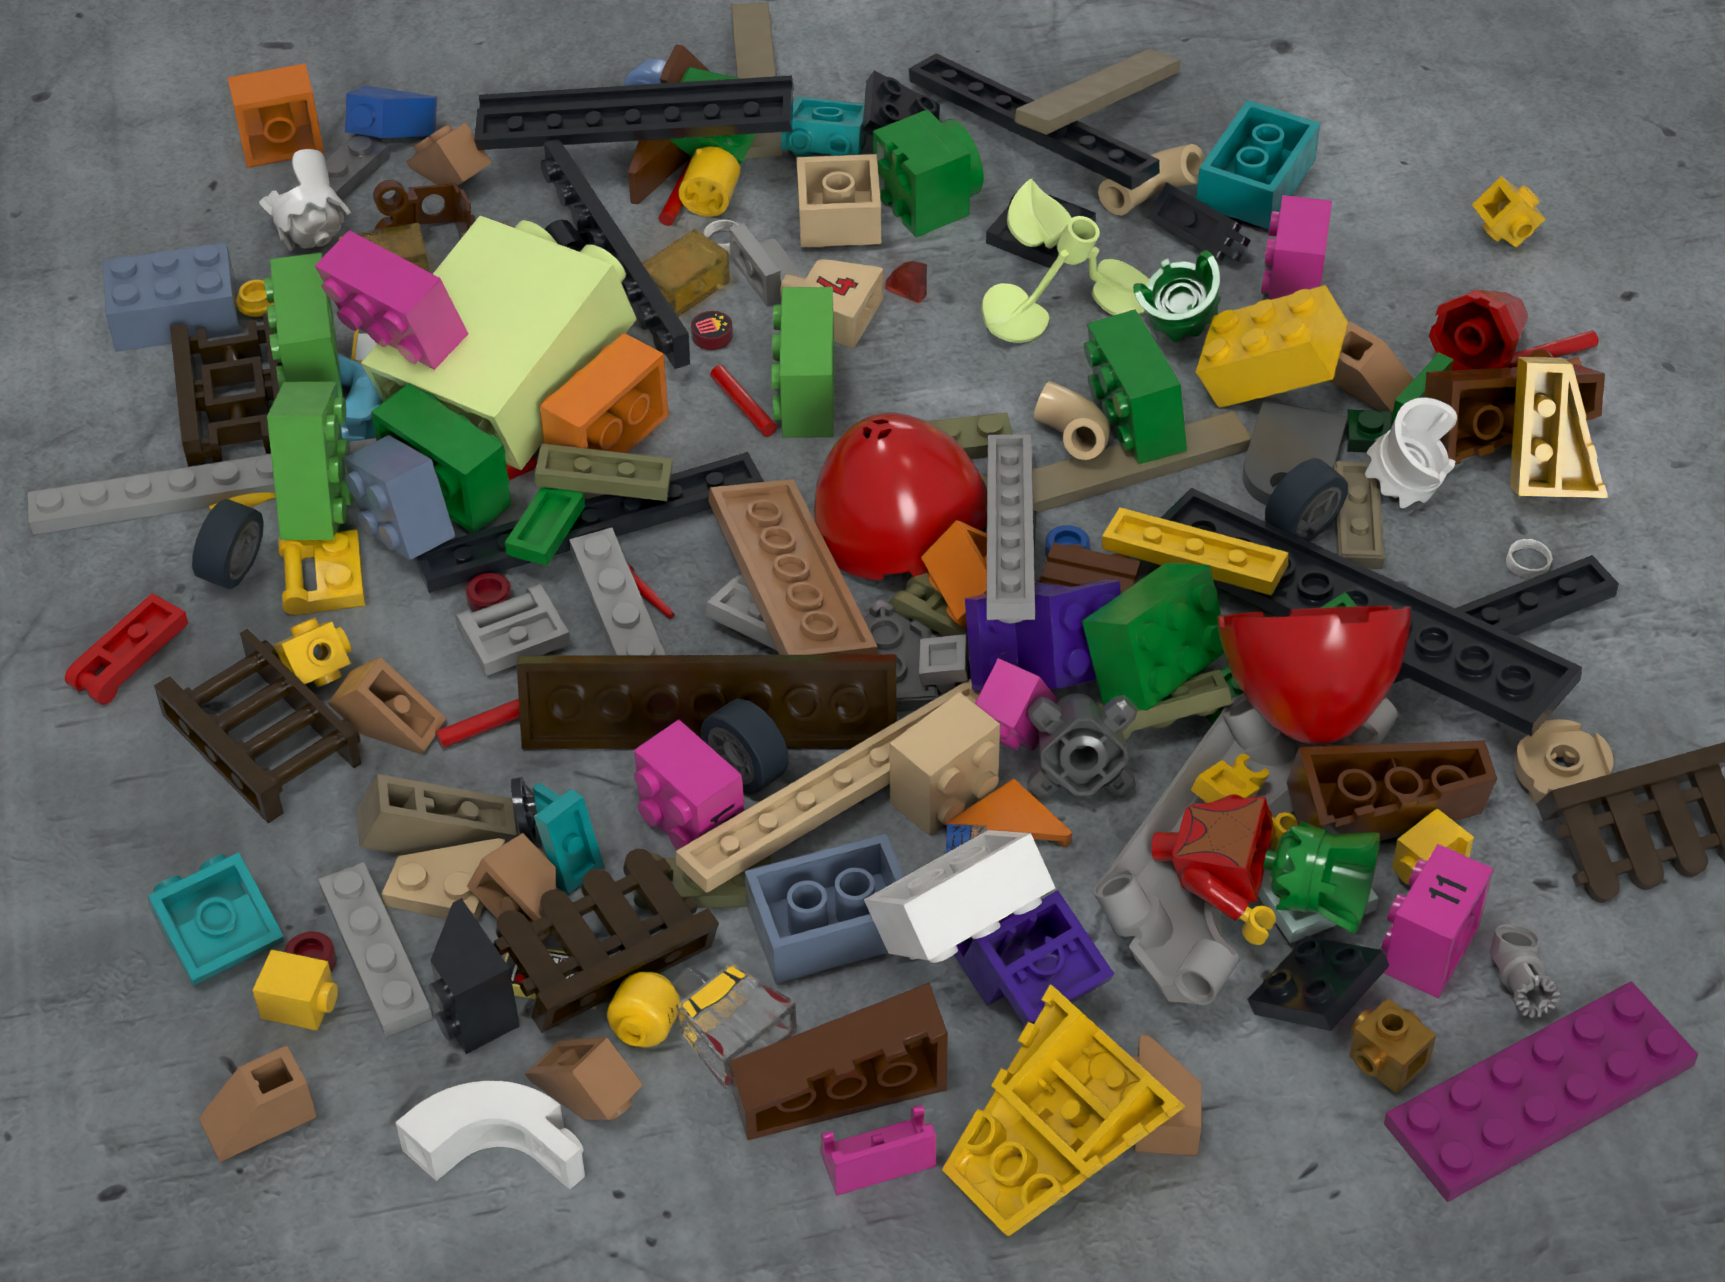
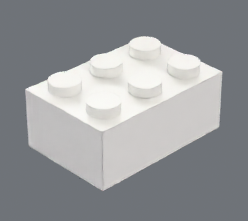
(960, 895)

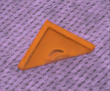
(1015, 810)

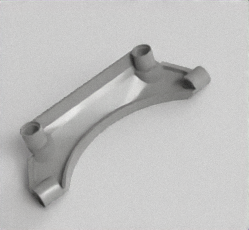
(1174, 929)

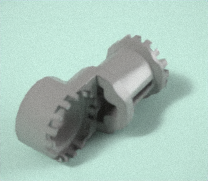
(1522, 970)

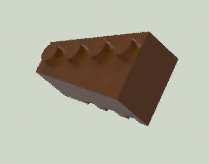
(1487, 405)
(1389, 785)
(844, 1066)

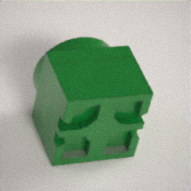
(927, 170)

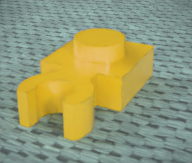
(1226, 780)

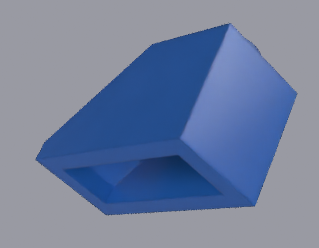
(390, 113)

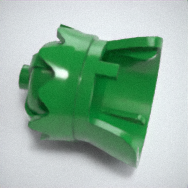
(1181, 296)
(1324, 873)

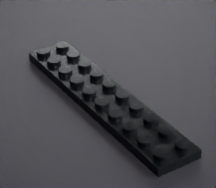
(1444, 646)

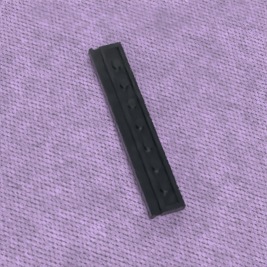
(635, 112)

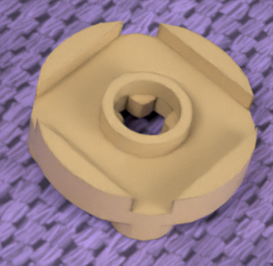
(1560, 738)

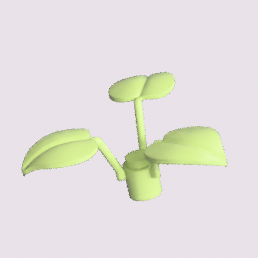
(1040, 219)

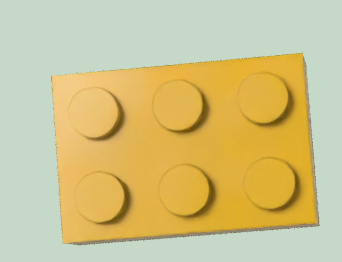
(1272, 347)

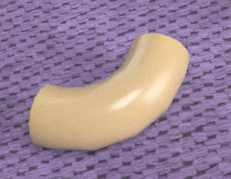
(1177, 167)
(1076, 417)

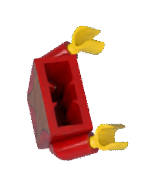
(1223, 856)

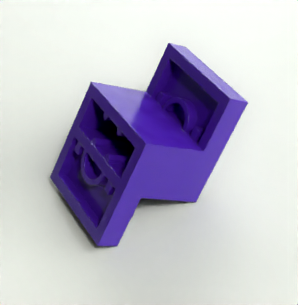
(1050, 645)
(1030, 955)

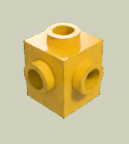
(1509, 212)
(298, 654)

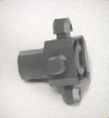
(1081, 746)

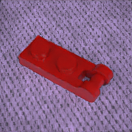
(126, 648)

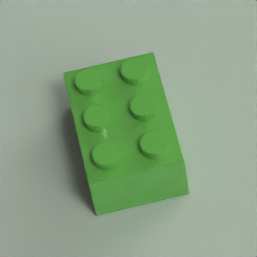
(301, 322)
(805, 363)
(309, 460)

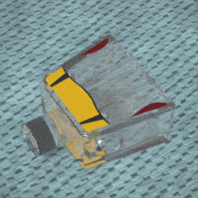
(731, 1016)

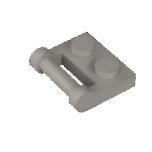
(513, 629)

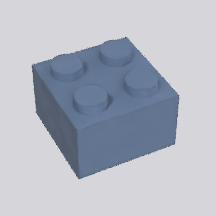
(398, 497)

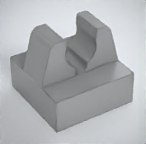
(944, 661)

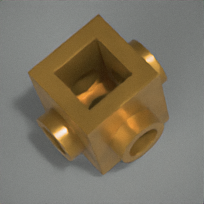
(1391, 1044)

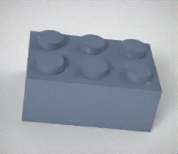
(167, 290)
(814, 906)

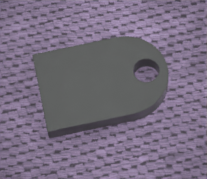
(1286, 438)

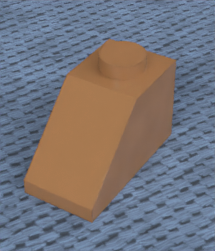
(387, 707)
(514, 879)
(586, 1078)

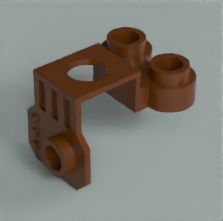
(407, 207)

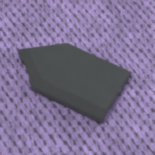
(901, 637)

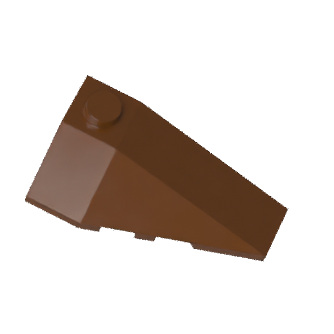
(660, 158)

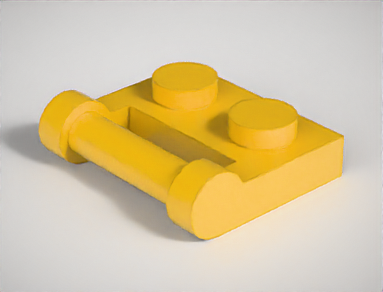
(337, 574)

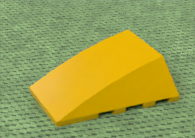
(1055, 1117)

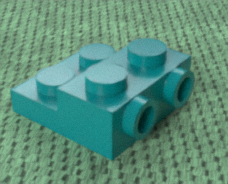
(825, 128)
(214, 917)

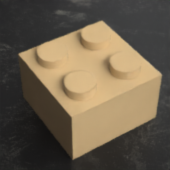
(839, 200)
(944, 763)

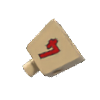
(855, 294)

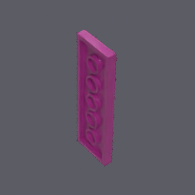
(1539, 1090)

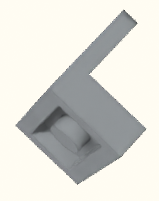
(761, 263)

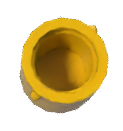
(709, 181)

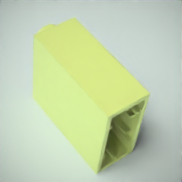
(530, 325)

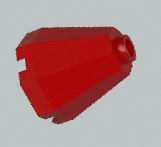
(1479, 329)

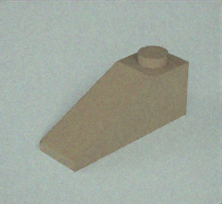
(423, 816)

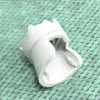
(310, 211)
(1410, 456)

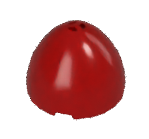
(893, 494)
(1318, 667)

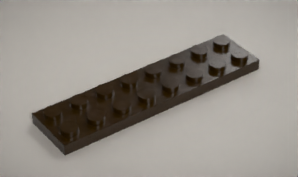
(635, 697)

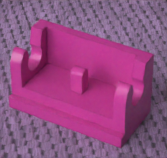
(879, 1153)

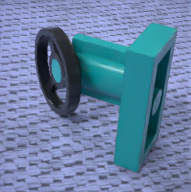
(562, 828)

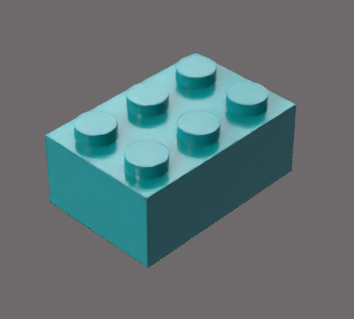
(1257, 163)

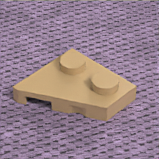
(437, 878)

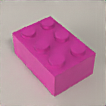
(391, 300)

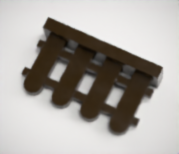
(1625, 816)
(599, 974)

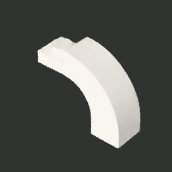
(485, 1116)

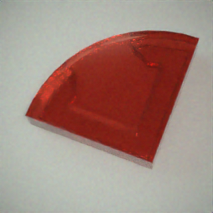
(909, 281)

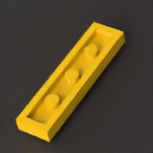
(1171, 542)

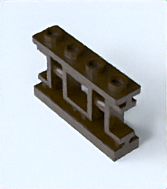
(225, 363)

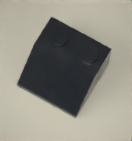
(471, 983)

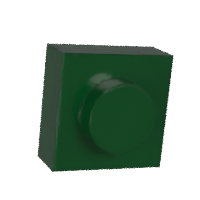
(1365, 427)

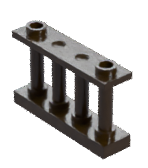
(237, 760)

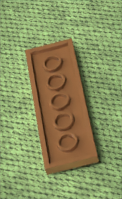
(790, 570)

